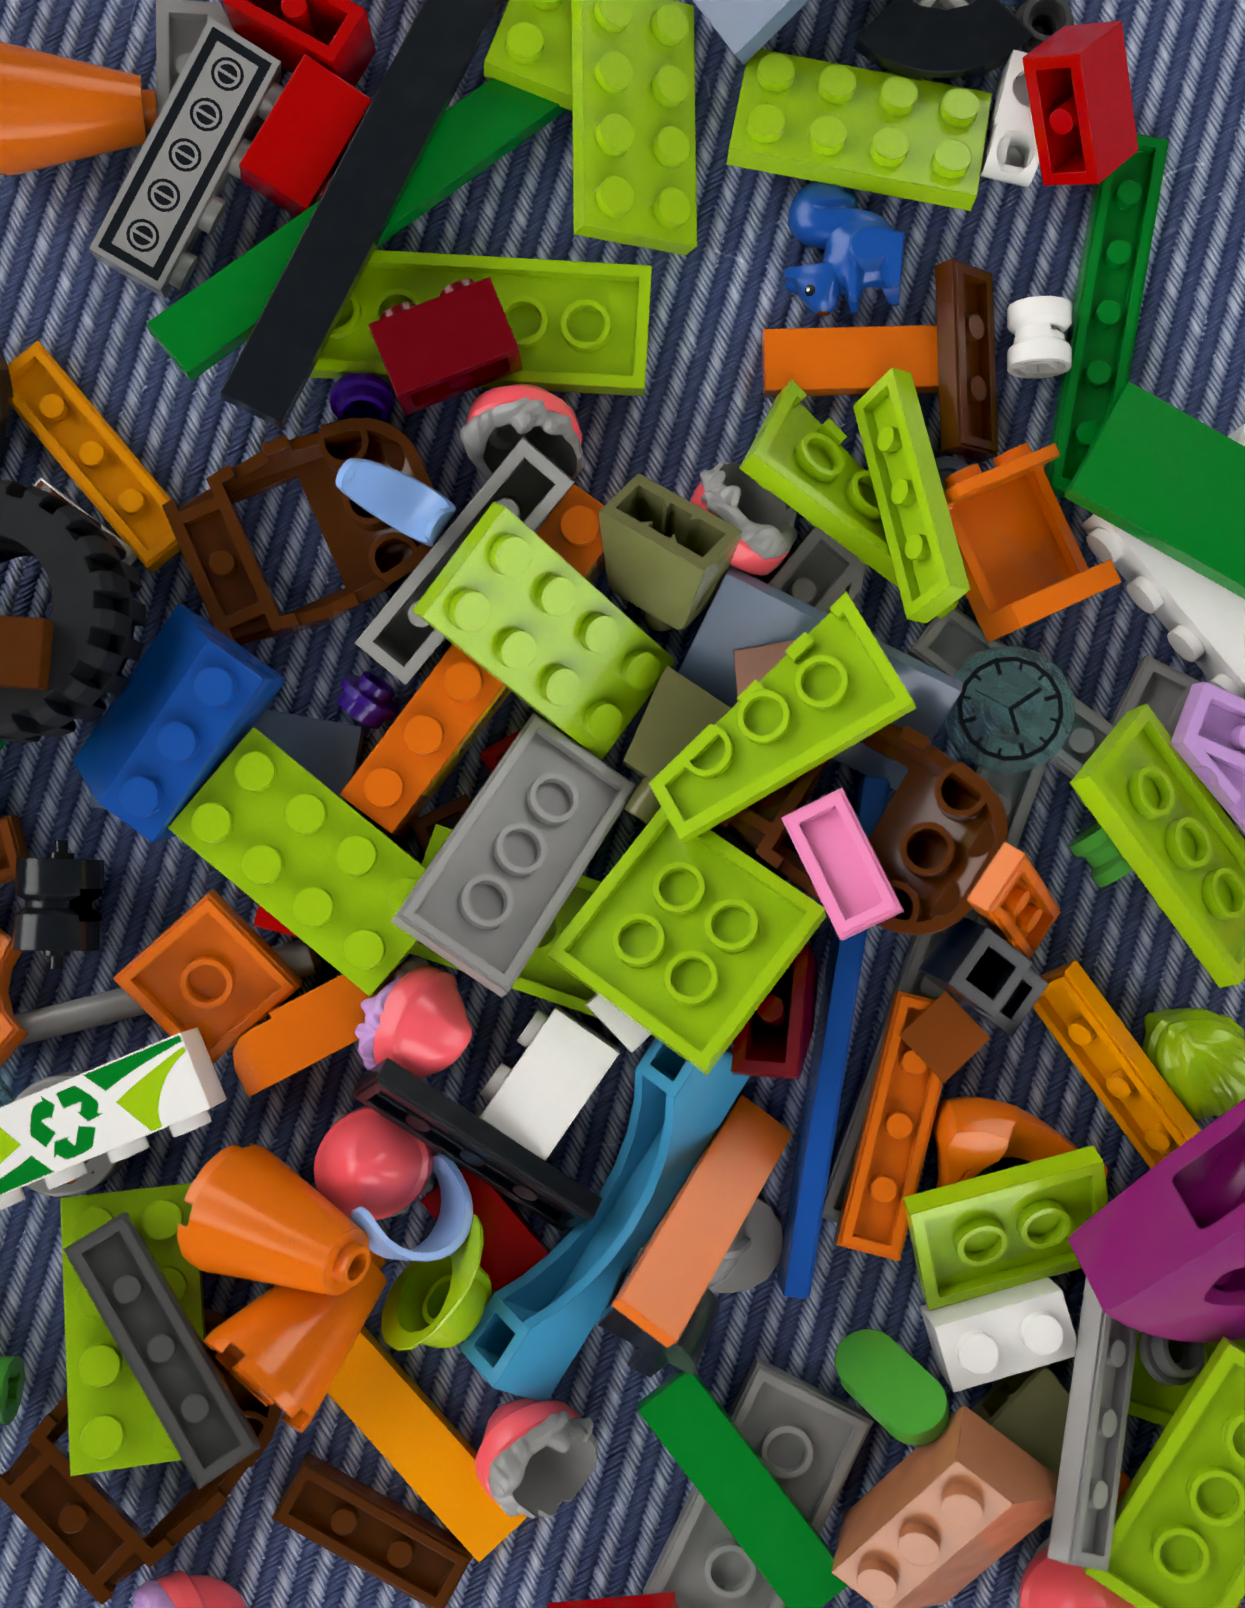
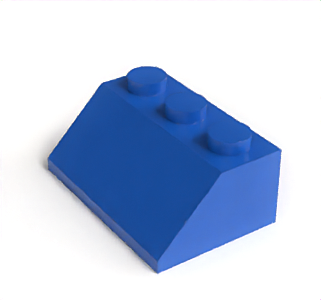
(174, 723)

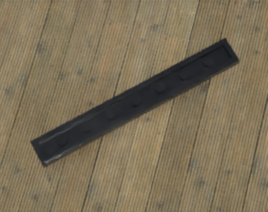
(356, 208)

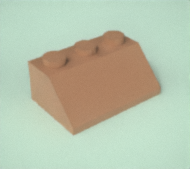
(942, 1516)

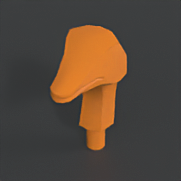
(980, 1131)

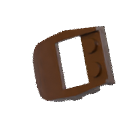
(365, 549)
(929, 840)
(87, 1525)

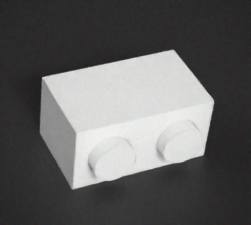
(549, 1081)
(1000, 1334)

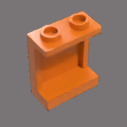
(1018, 543)

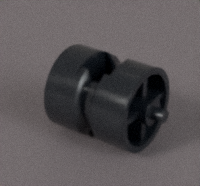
(54, 894)

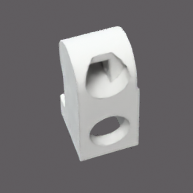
(1011, 144)

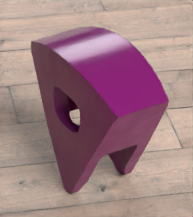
(1174, 1241)

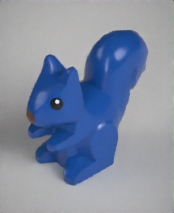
(858, 249)

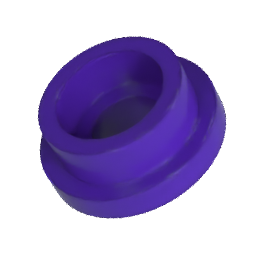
(361, 397)
(368, 699)

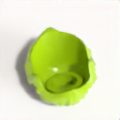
(1198, 1058)

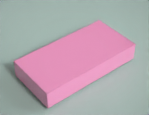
(842, 864)

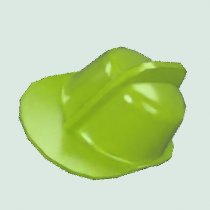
(438, 1299)

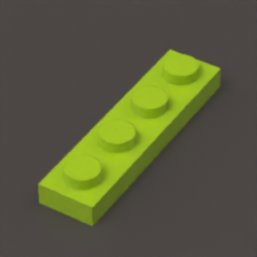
(910, 497)

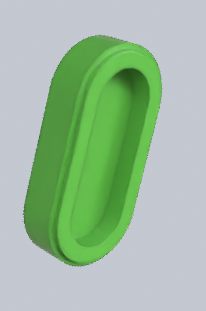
(892, 1387)

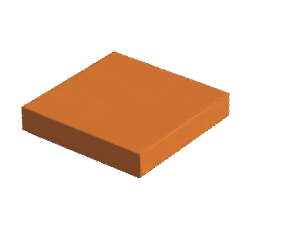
(209, 975)

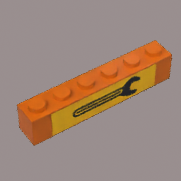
(458, 696)

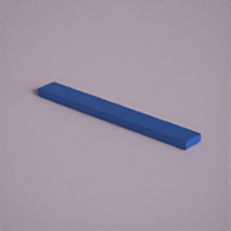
(826, 1080)

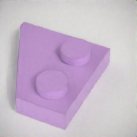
(1213, 744)

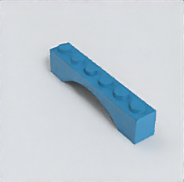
(548, 1312)

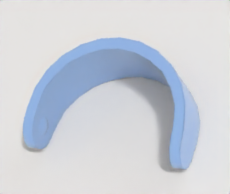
(396, 499)
(450, 1228)

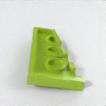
(800, 714)

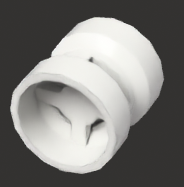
(1039, 337)

